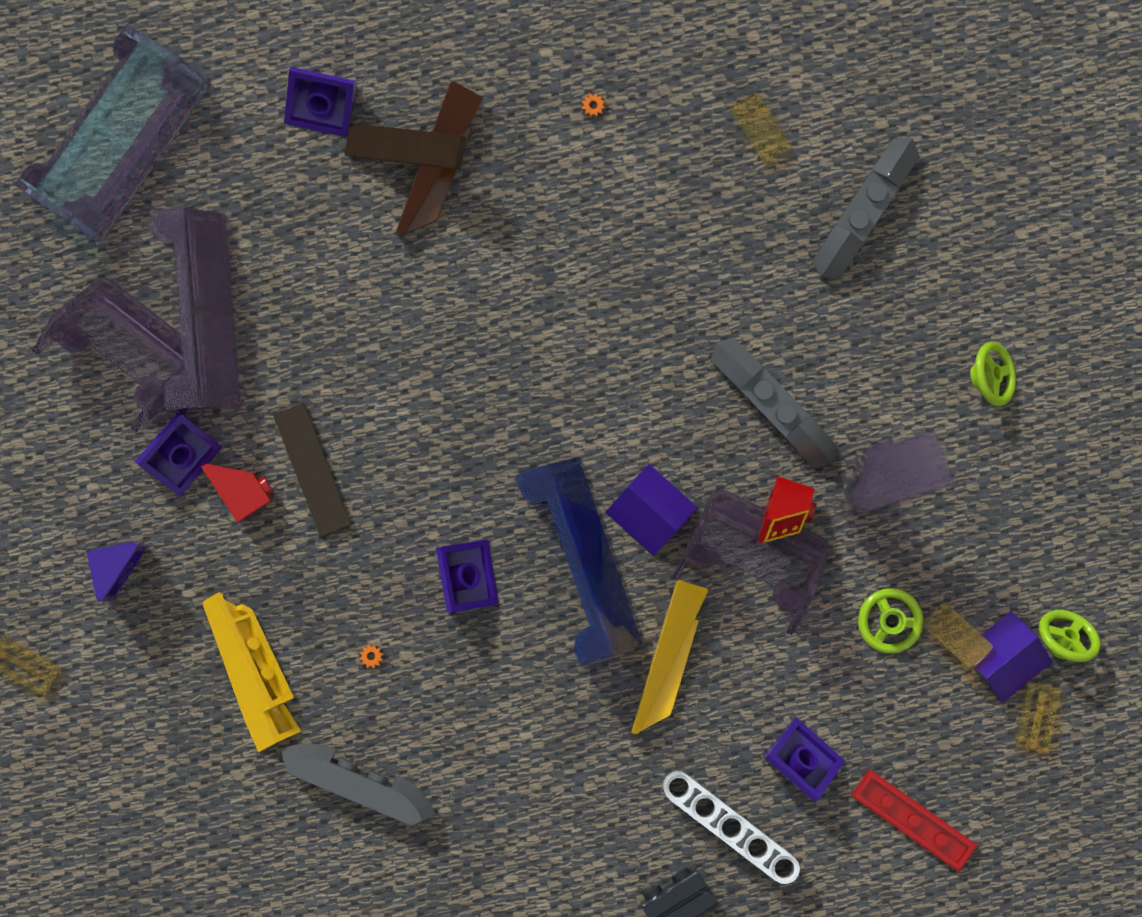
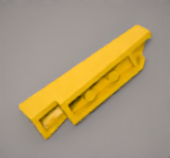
(670, 655)
(252, 671)

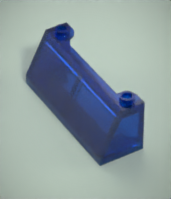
(588, 556)

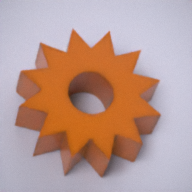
(598, 109)
(377, 656)

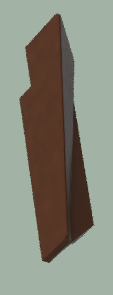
(433, 183)

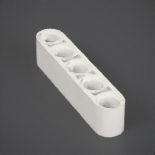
(742, 838)

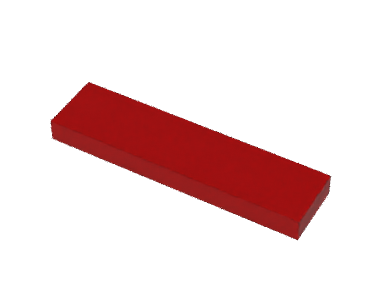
(914, 820)

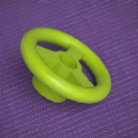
(987, 375)
(915, 623)
(1065, 642)

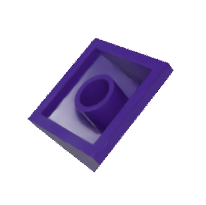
(320, 101)
(179, 453)
(651, 509)
(112, 567)
(467, 576)
(1014, 659)
(804, 759)

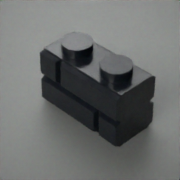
(682, 898)

